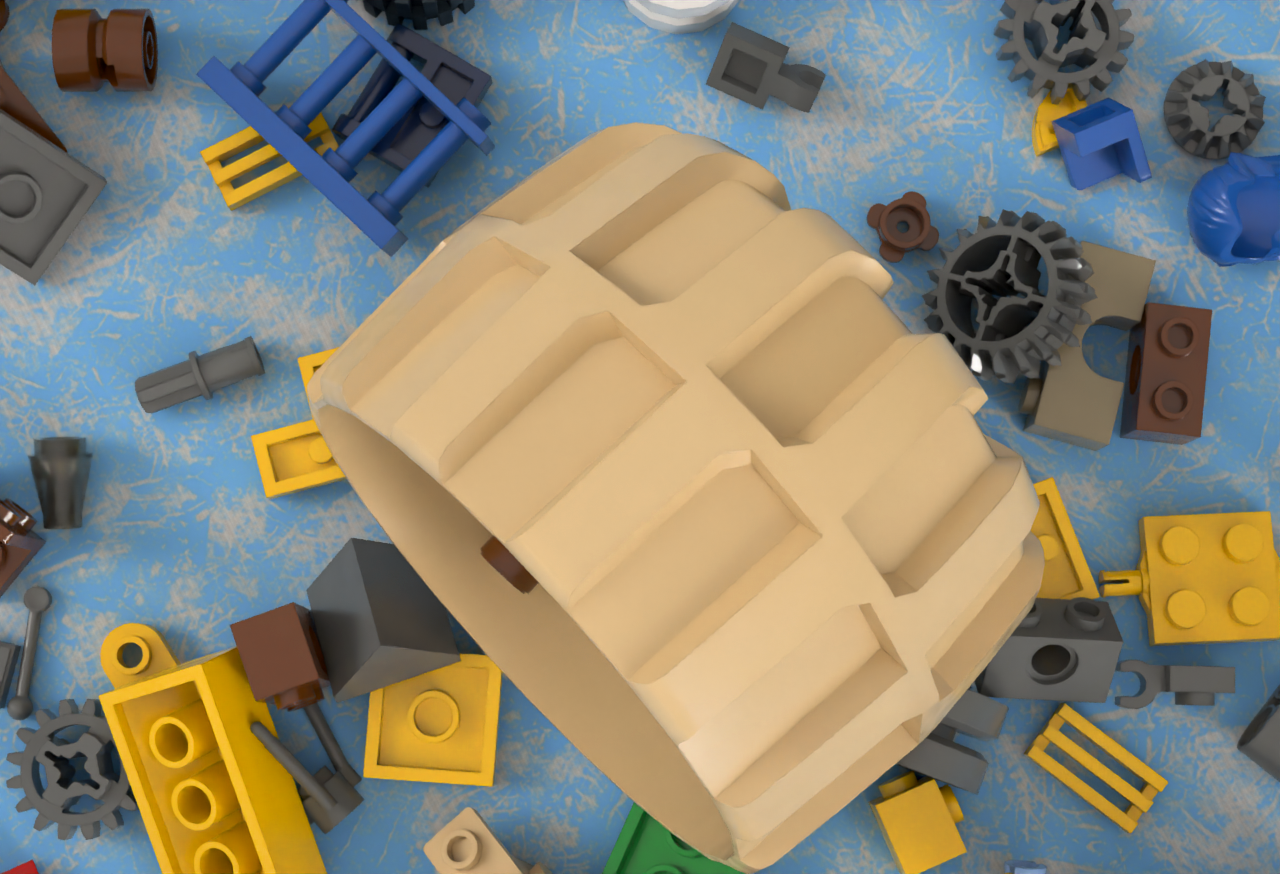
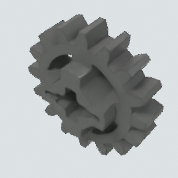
(1084, 47)
(62, 791)

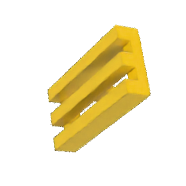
(245, 139)
(1139, 801)

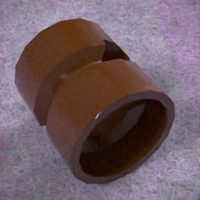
(103, 50)

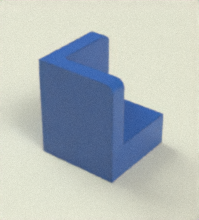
(1101, 144)

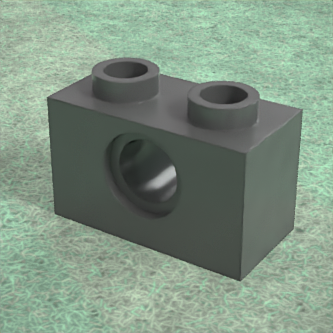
(1057, 654)

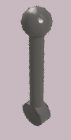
(37, 601)

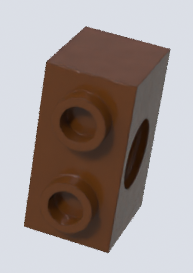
(1166, 374)
(282, 657)

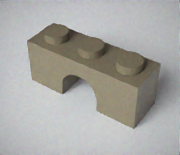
(1071, 399)

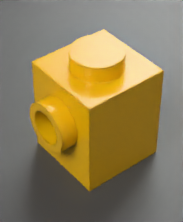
(918, 822)

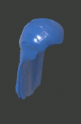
(1237, 211)

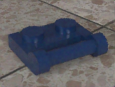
(423, 121)

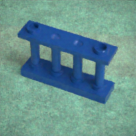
(335, 169)

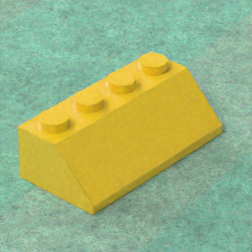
(204, 778)

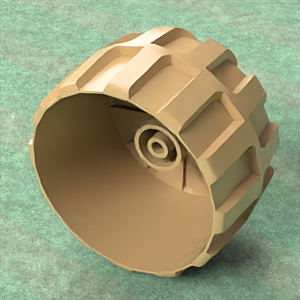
(717, 462)

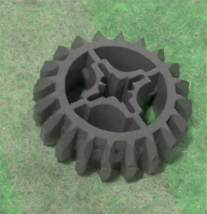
(1002, 263)

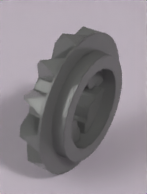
(1189, 121)

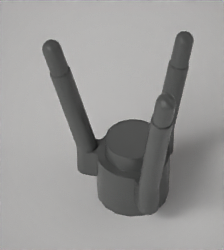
(324, 795)

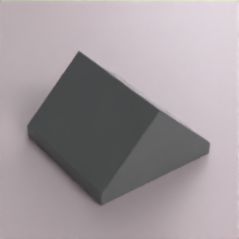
(377, 620)

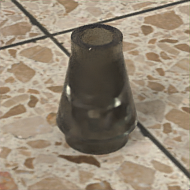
(61, 479)

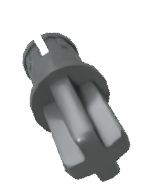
(199, 376)

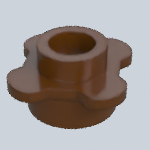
(911, 211)

